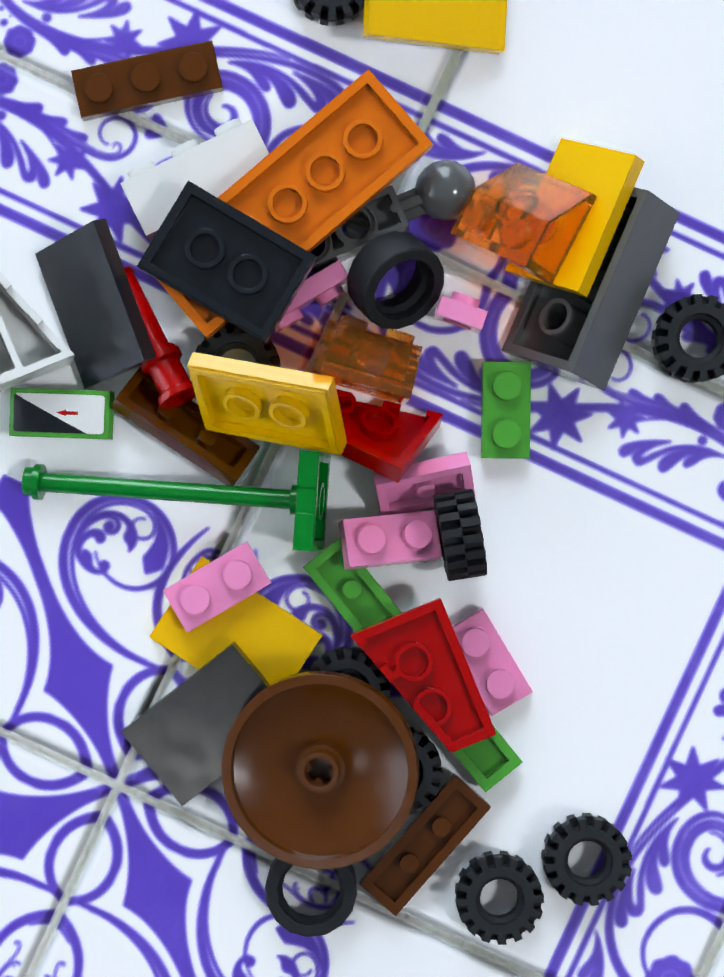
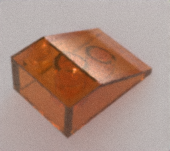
(368, 360)

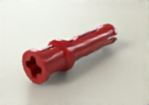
(167, 368)

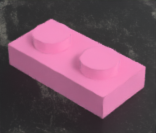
(321, 287)
(422, 482)
(389, 540)
(217, 586)
(490, 663)

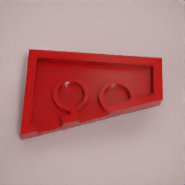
(384, 435)
(430, 671)

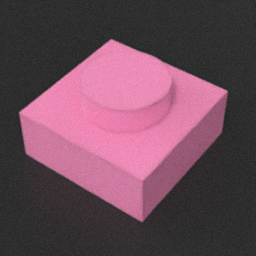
(461, 311)

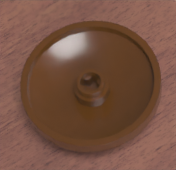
(320, 770)

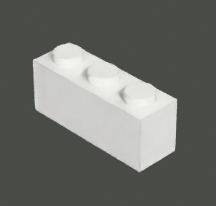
(210, 165)

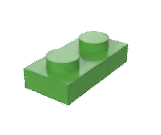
(505, 410)

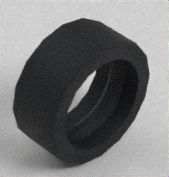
(372, 265)
(303, 924)

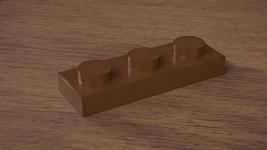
(147, 80)
(184, 431)
(424, 844)

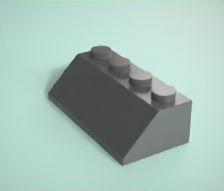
(586, 334)

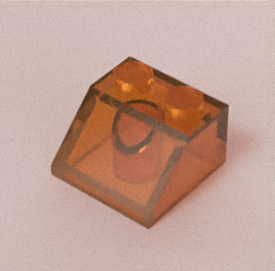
(524, 220)

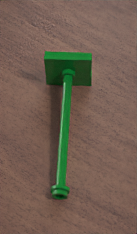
(305, 500)

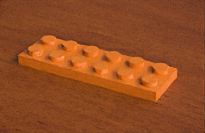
(324, 173)

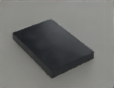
(227, 262)
(95, 304)
(188, 727)

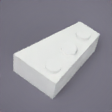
(26, 341)

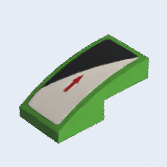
(61, 413)

